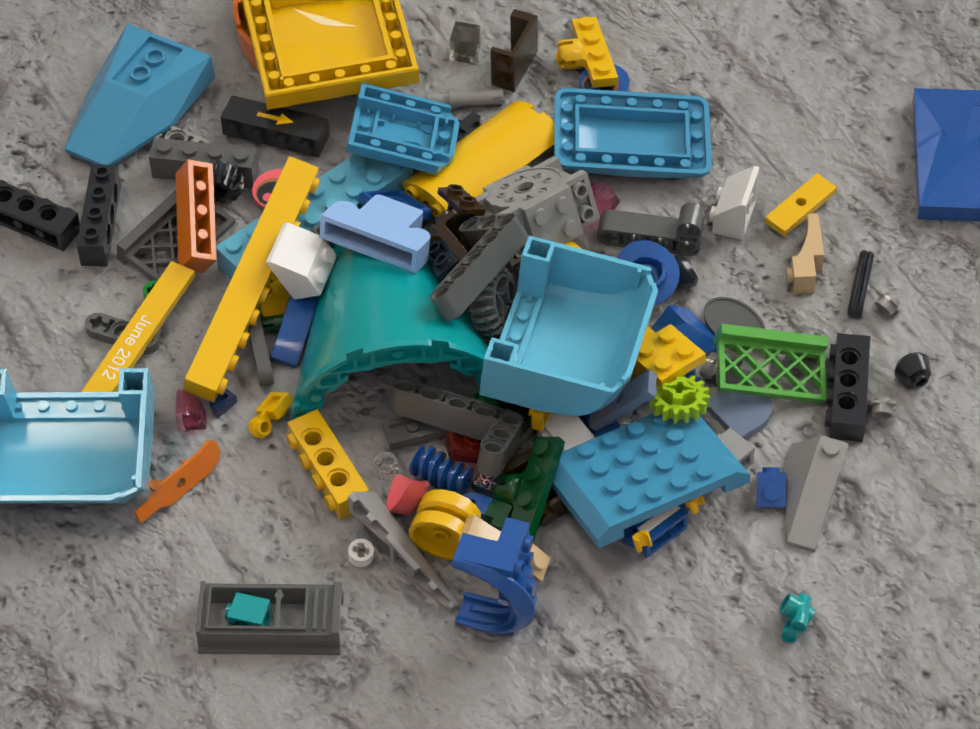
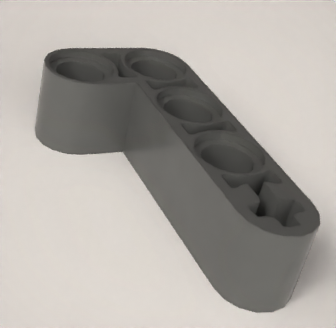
(677, 235)

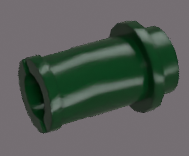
(276, 319)

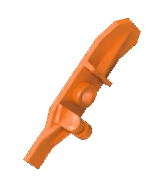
(190, 473)

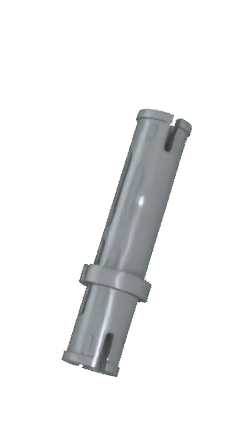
(468, 98)

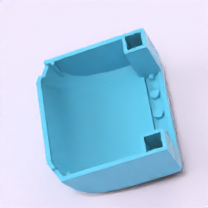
(569, 330)
(76, 443)

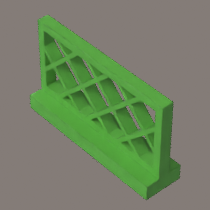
(768, 342)

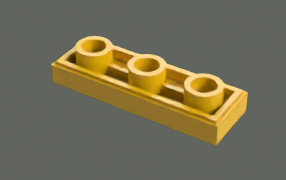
(800, 204)

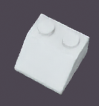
(735, 204)
(301, 261)

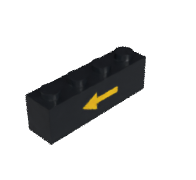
(275, 127)

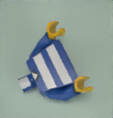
(660, 529)

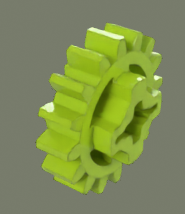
(681, 399)

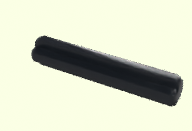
(860, 284)

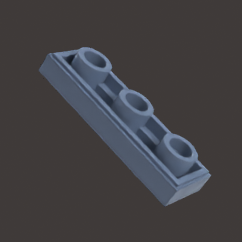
(634, 394)

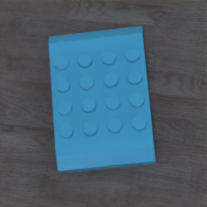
(642, 473)

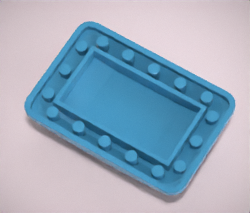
(632, 133)

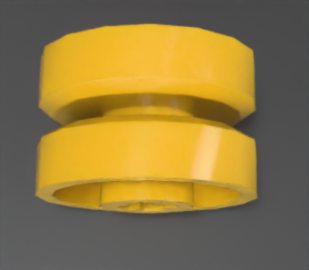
(440, 522)

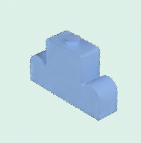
(379, 230)

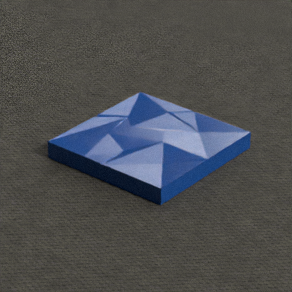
(947, 153)

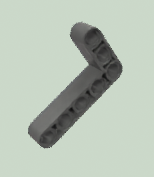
(492, 245)
(492, 425)

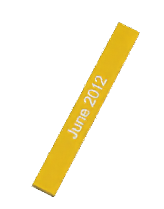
(141, 328)

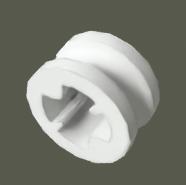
(353, 550)

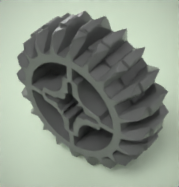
(493, 305)

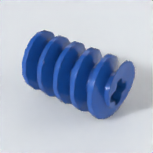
(440, 472)

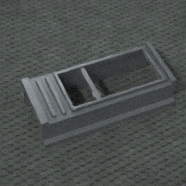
(316, 636)

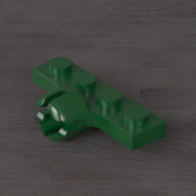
(531, 488)

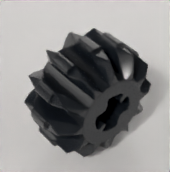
(227, 181)

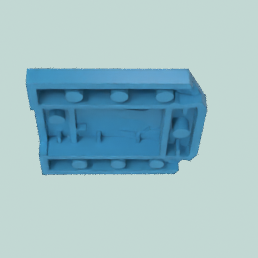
(403, 130)

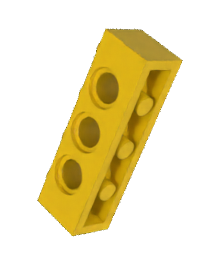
(312, 430)

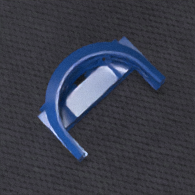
(508, 569)

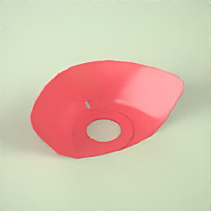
(405, 495)

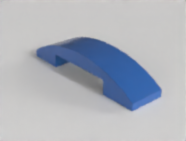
(293, 330)

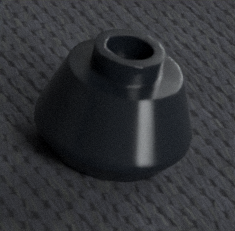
(687, 277)
(913, 369)

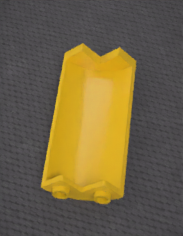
(487, 154)

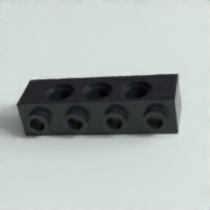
(99, 215)
(37, 217)
(849, 387)

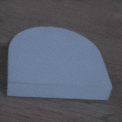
(741, 412)

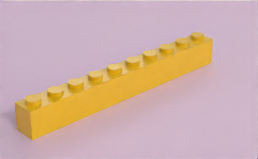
(249, 283)

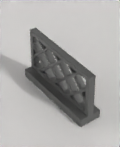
(154, 226)

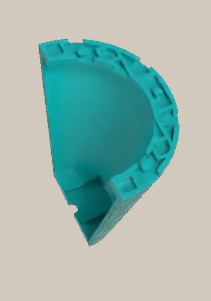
(375, 319)

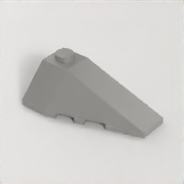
(811, 482)

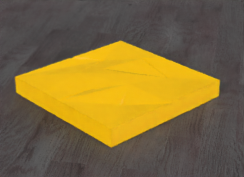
(328, 48)

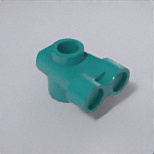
(798, 615)

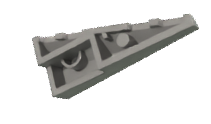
(403, 553)

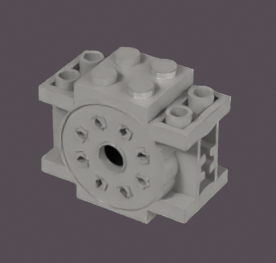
(544, 200)

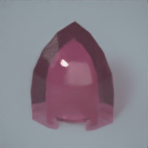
(604, 197)
(190, 411)

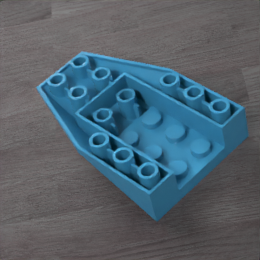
(137, 95)

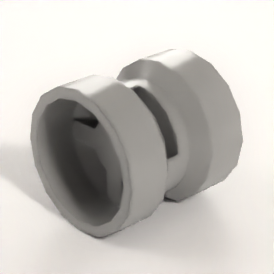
(709, 369)

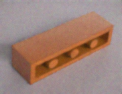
(195, 215)

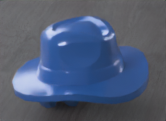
(663, 265)

